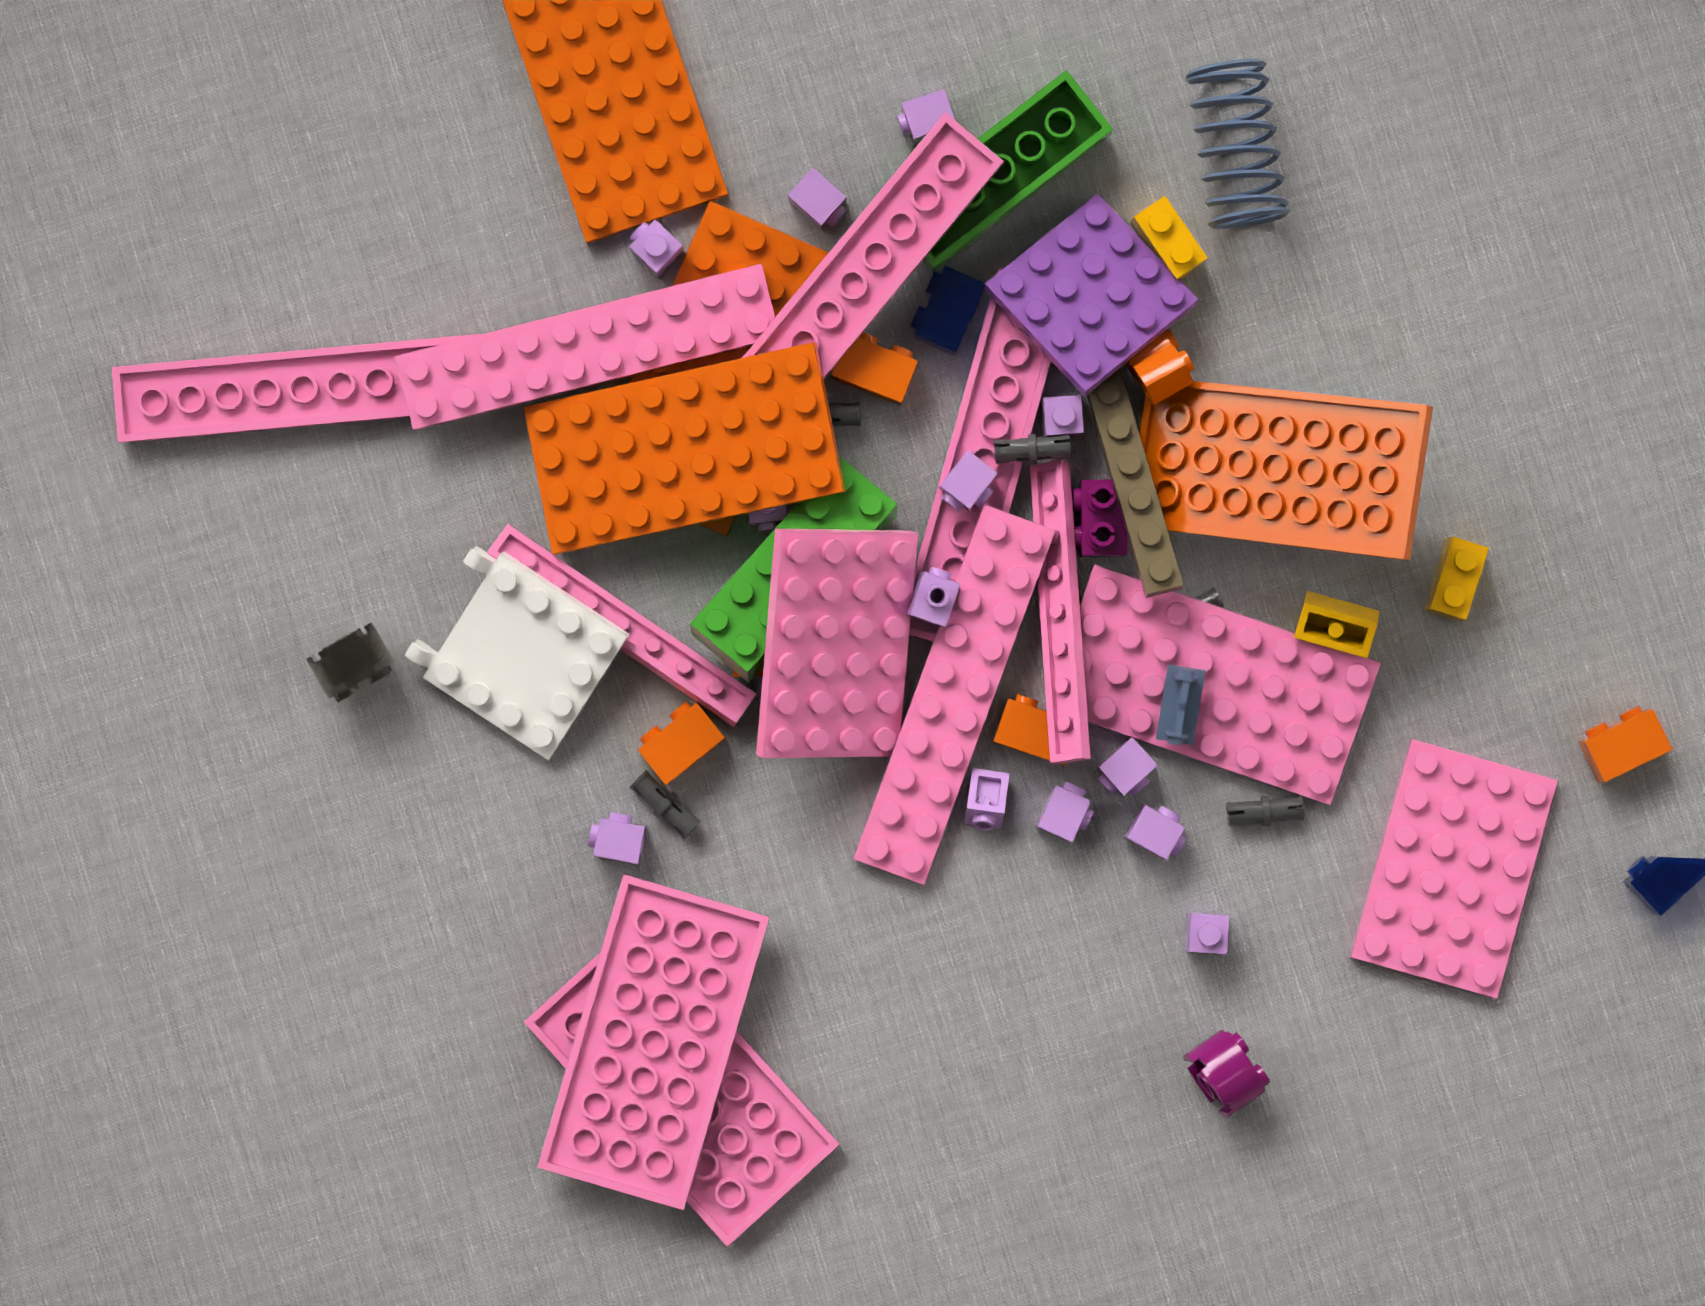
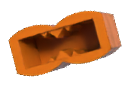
(1161, 368)

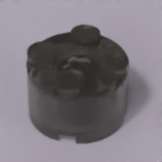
(350, 662)

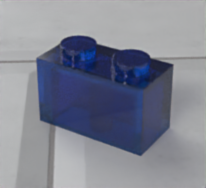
(948, 310)

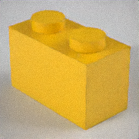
(1169, 238)
(1456, 578)
(1337, 624)

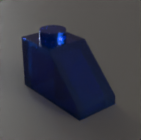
(1663, 880)

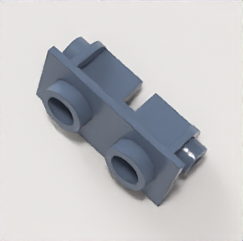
(1180, 705)

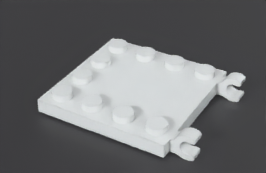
(522, 653)

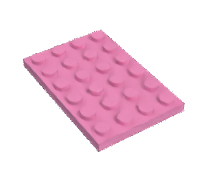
(836, 643)
(1453, 868)

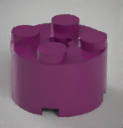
(1226, 1072)

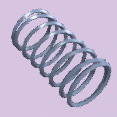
(1252, 216)

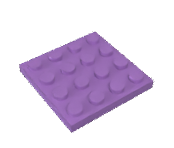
(1091, 294)

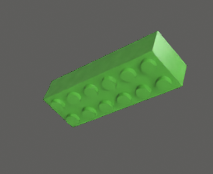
(1036, 146)
(737, 616)

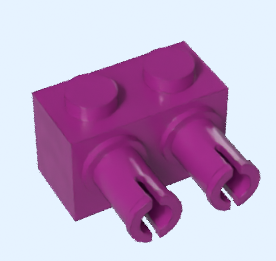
(1101, 522)

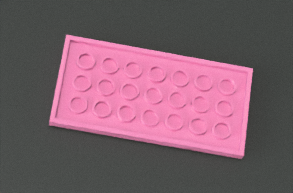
(1266, 700)
(653, 1042)
(757, 1135)

